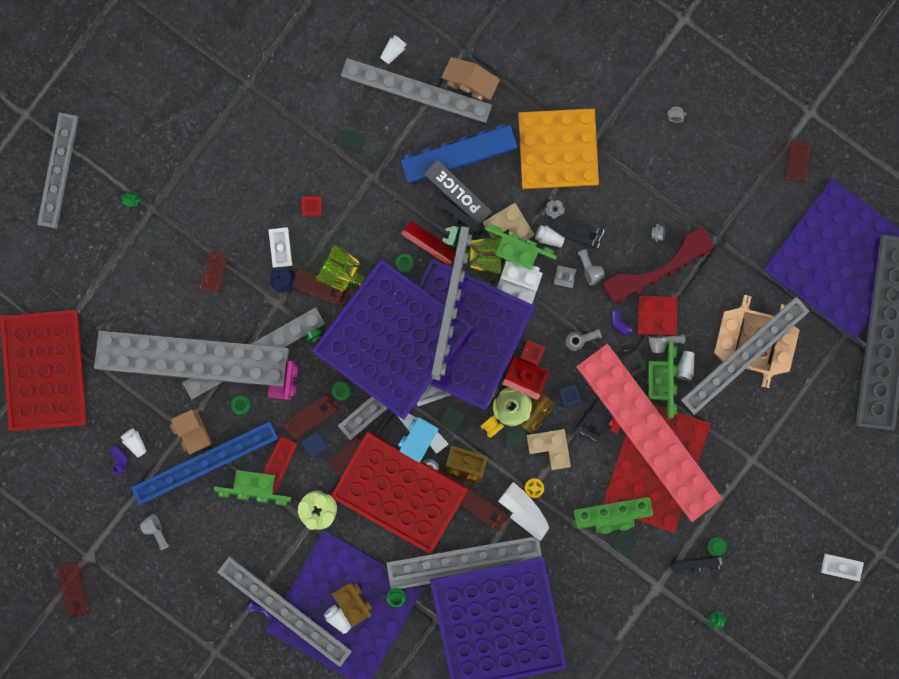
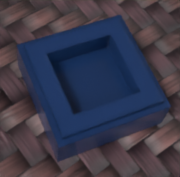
(570, 395)
(314, 444)

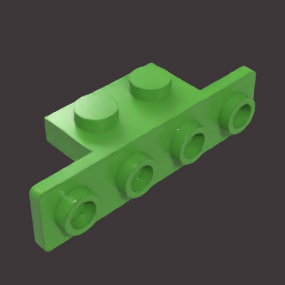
(516, 250)
(661, 380)
(255, 486)
(613, 515)

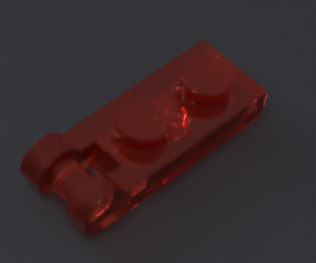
(307, 283)
(310, 417)
(483, 509)
(73, 589)

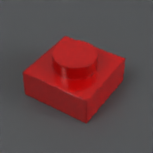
(311, 205)
(532, 352)
(615, 427)

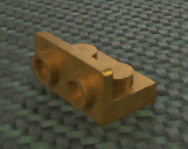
(538, 411)
(465, 465)
(352, 603)

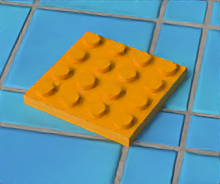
(558, 148)

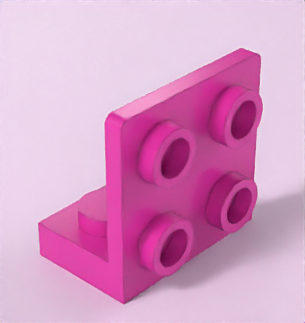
(289, 389)

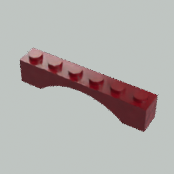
(692, 246)

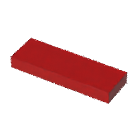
(429, 243)
(280, 459)

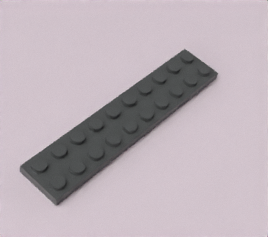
(880, 372)

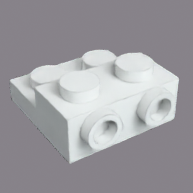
(520, 281)

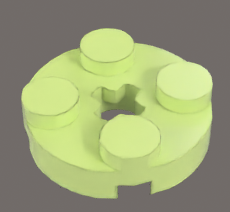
(519, 414)
(314, 520)

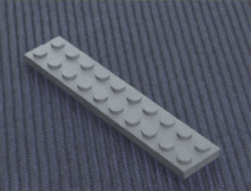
(191, 358)

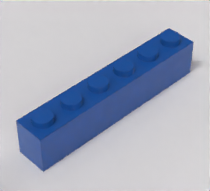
(462, 153)

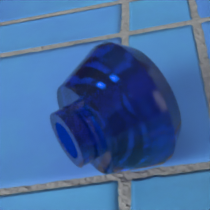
(277, 283)

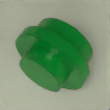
(130, 199)
(404, 263)
(314, 335)
(341, 390)
(240, 405)
(717, 546)
(396, 597)
(717, 620)

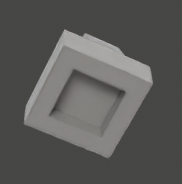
(564, 276)

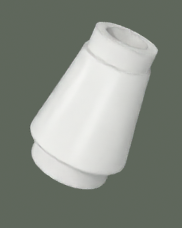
(393, 49)
(549, 237)
(685, 368)
(133, 441)
(337, 619)

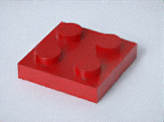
(657, 315)
(526, 377)

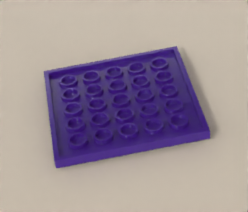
(834, 257)
(389, 339)
(487, 350)
(324, 572)
(499, 621)

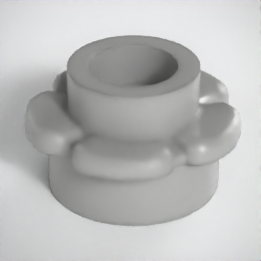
(676, 114)
(560, 209)
(658, 233)

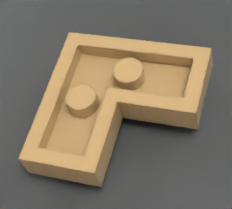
(511, 220)
(555, 443)

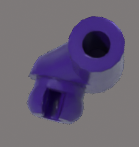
(618, 325)
(120, 461)
(254, 607)

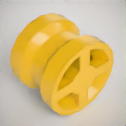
(492, 426)
(537, 488)

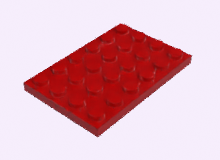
(43, 370)
(636, 479)
(399, 492)

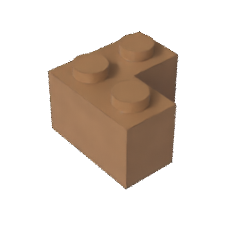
(470, 78)
(192, 431)

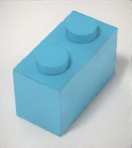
(418, 439)

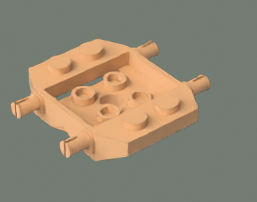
(753, 321)

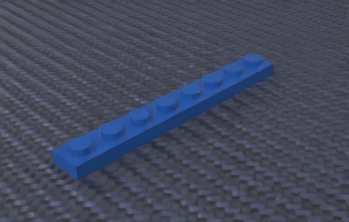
(204, 463)

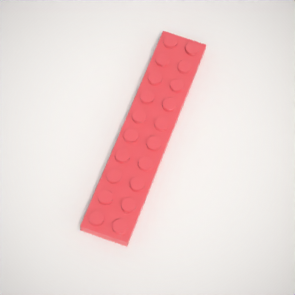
(649, 432)

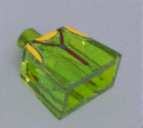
(483, 256)
(340, 270)

